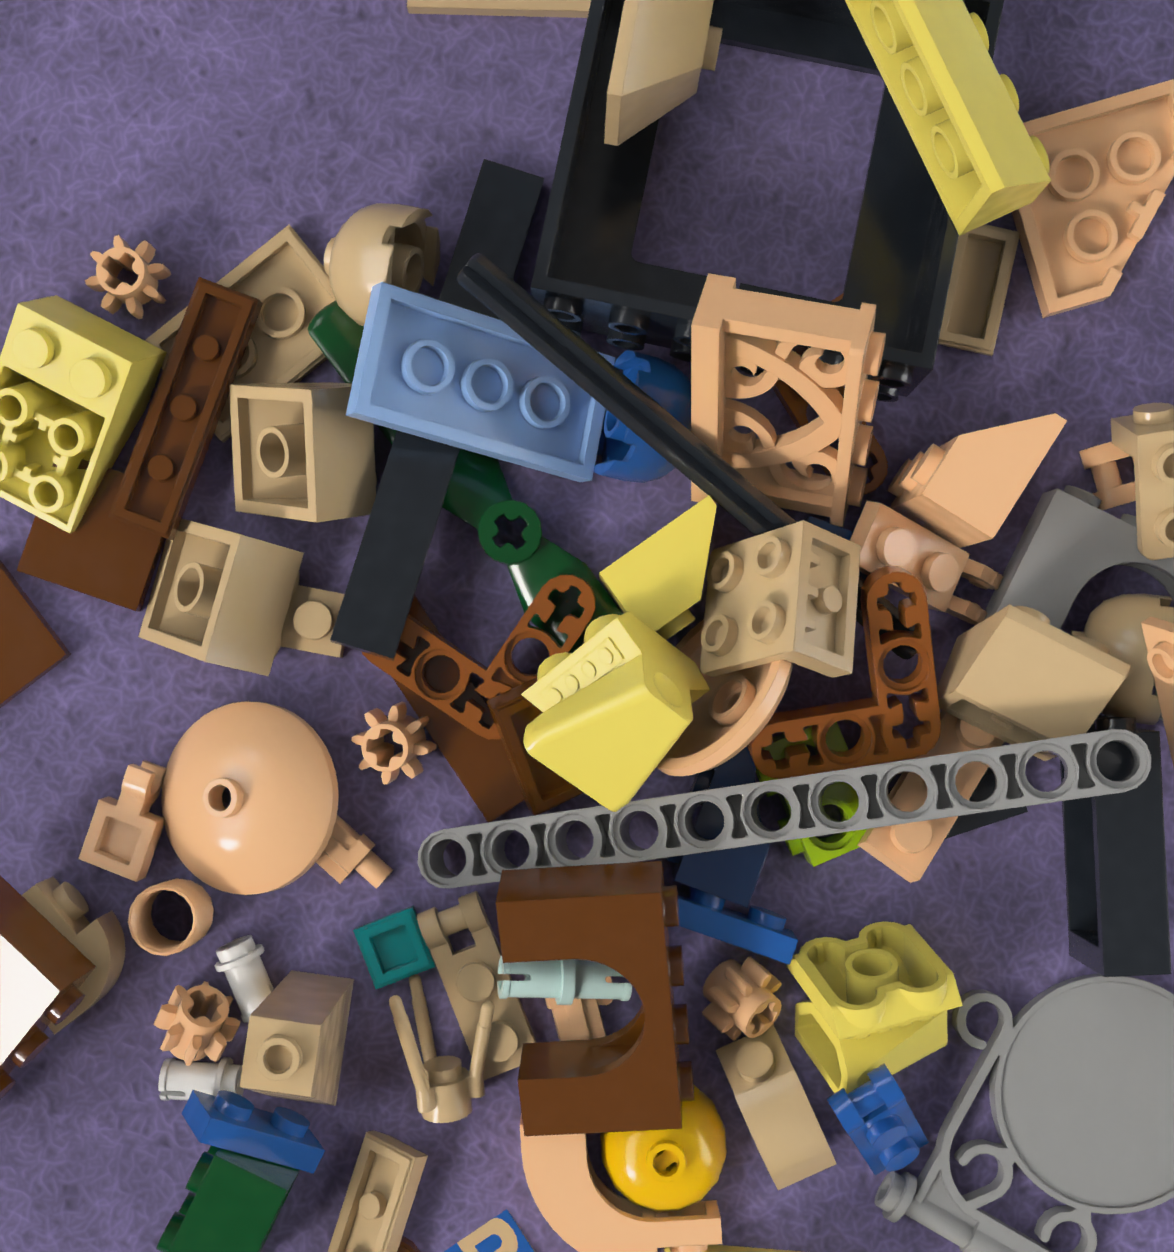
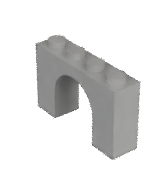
(1066, 547)

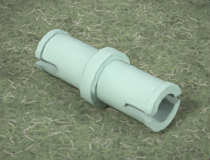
(561, 980)

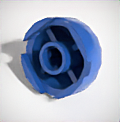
(666, 387)

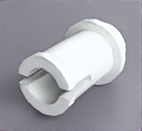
(245, 973)
(179, 1080)

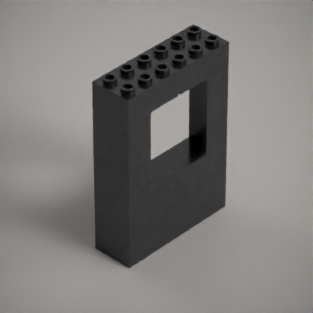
(901, 235)

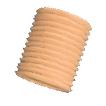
(141, 923)

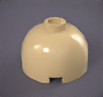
(381, 246)
(1119, 628)

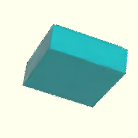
(394, 947)

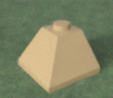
(657, 62)

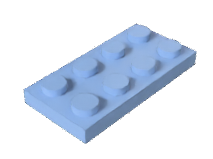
(471, 386)

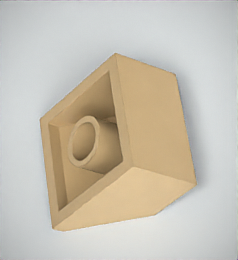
(300, 452)
(221, 597)

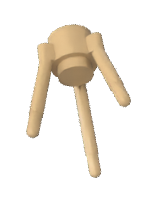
(441, 1082)

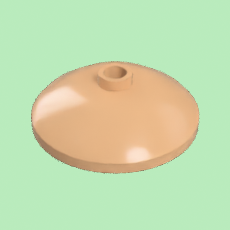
(727, 714)
(279, 798)

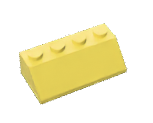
(955, 106)

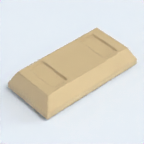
(978, 289)

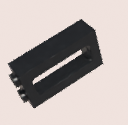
(1118, 866)

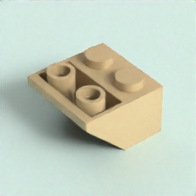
(1028, 678)

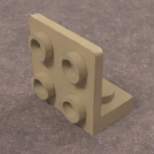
(782, 599)

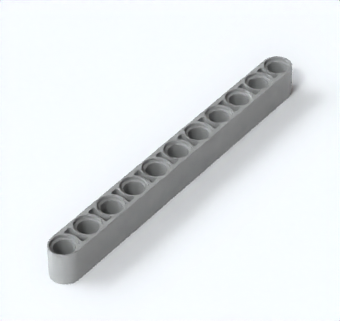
(674, 813)

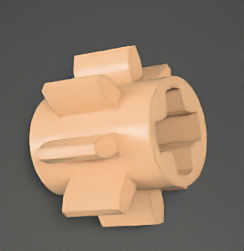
(118, 292)
(405, 730)
(741, 998)
(197, 1023)

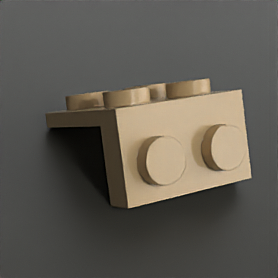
(1150, 441)

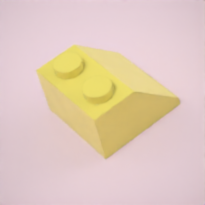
(665, 571)

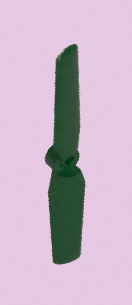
(480, 498)

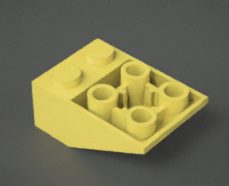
(70, 391)

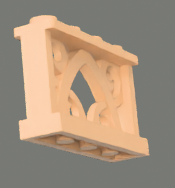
(761, 330)

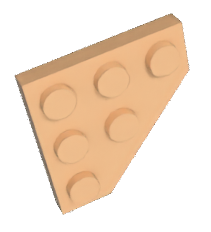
(1104, 189)

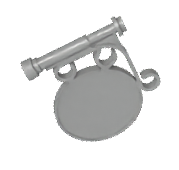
(1078, 1107)

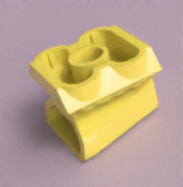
(612, 708)
(871, 1002)

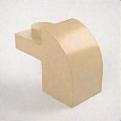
(99, 941)
(775, 1108)

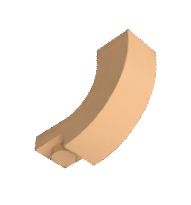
(597, 1218)

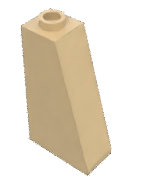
(299, 1039)

